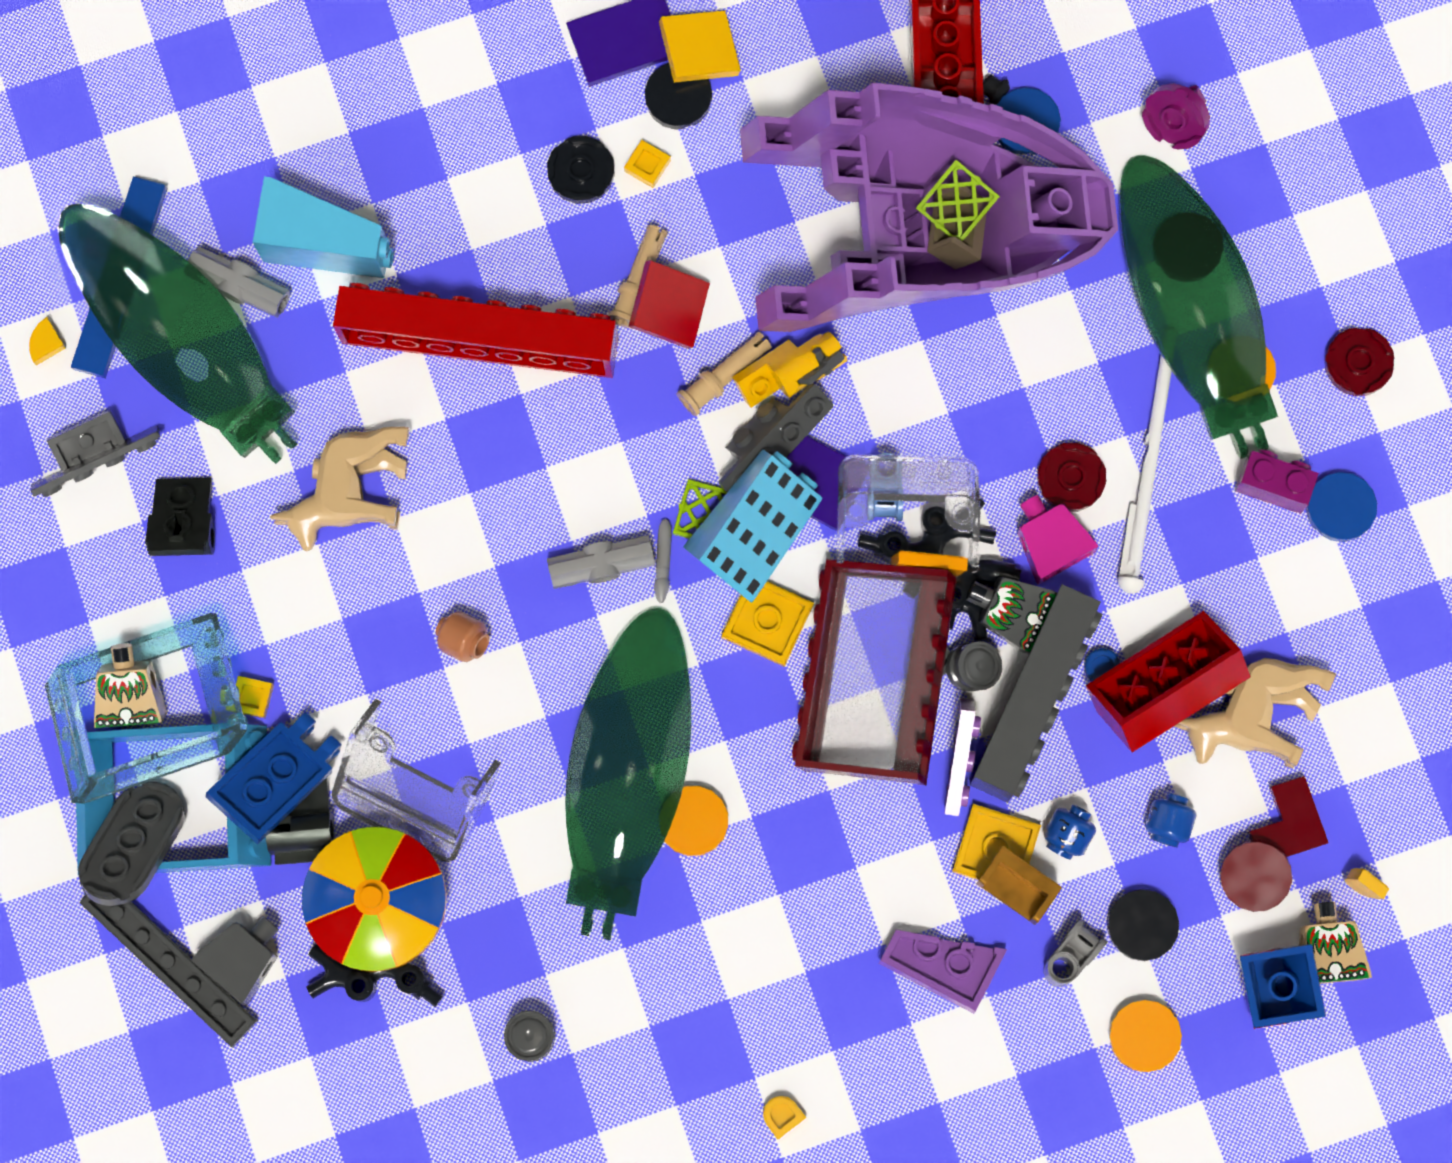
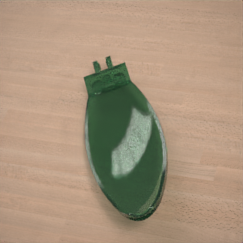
(1196, 299)
(174, 327)
(627, 767)

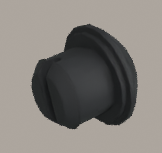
(995, 89)

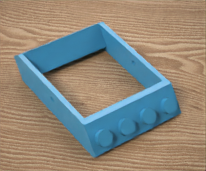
(89, 816)

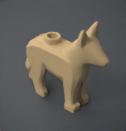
(338, 489)
(1249, 711)

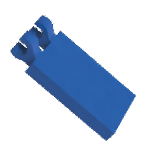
(273, 778)

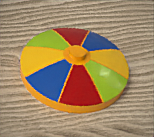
(374, 899)

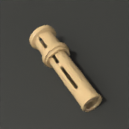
(628, 290)
(712, 383)

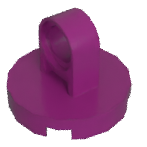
(1177, 115)

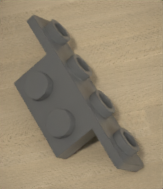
(776, 429)
(88, 447)

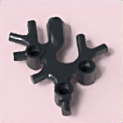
(934, 541)
(342, 976)

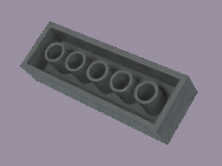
(1032, 701)

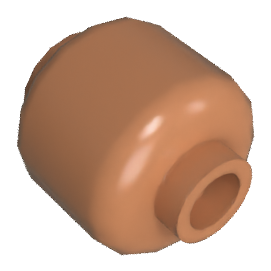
(462, 636)

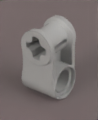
(1076, 949)

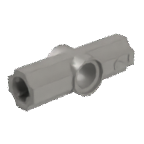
(241, 282)
(601, 562)

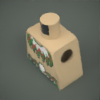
(127, 691)
(1335, 946)

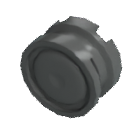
(974, 666)
(529, 1036)

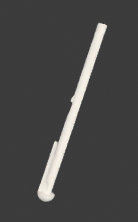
(1139, 514)

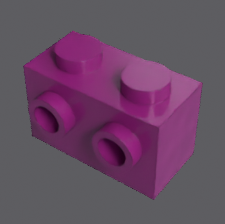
(1277, 481)

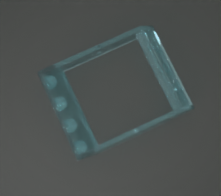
(219, 692)

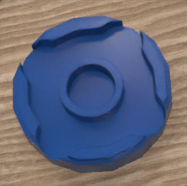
(1034, 105)
(1342, 507)

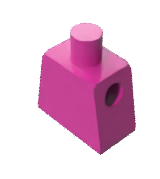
(1052, 539)

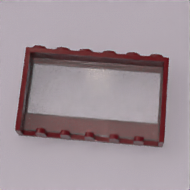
(875, 671)

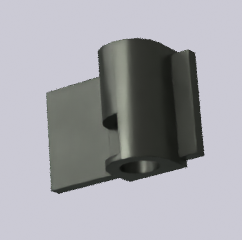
(181, 518)
(304, 830)

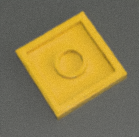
(699, 46)
(768, 623)
(985, 836)

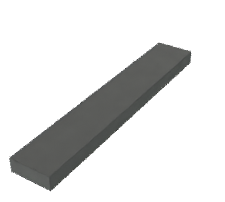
(174, 969)

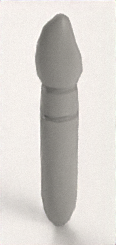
(662, 583)

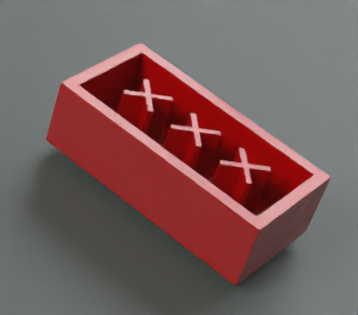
(1168, 681)

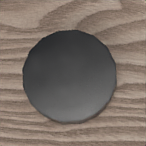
(676, 103)
(580, 169)
(1143, 925)

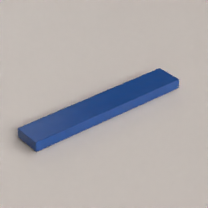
(141, 209)

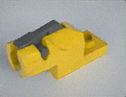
(790, 368)

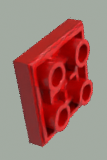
(669, 304)

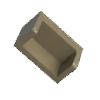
(951, 249)

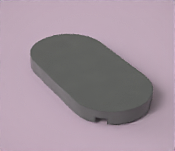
(131, 844)

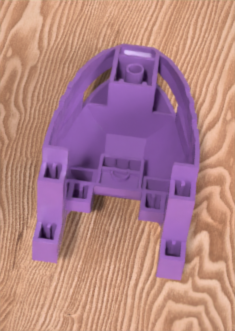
(887, 155)

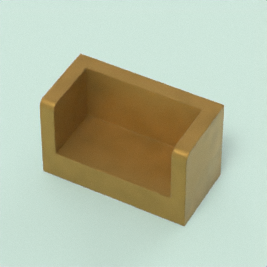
(1019, 885)

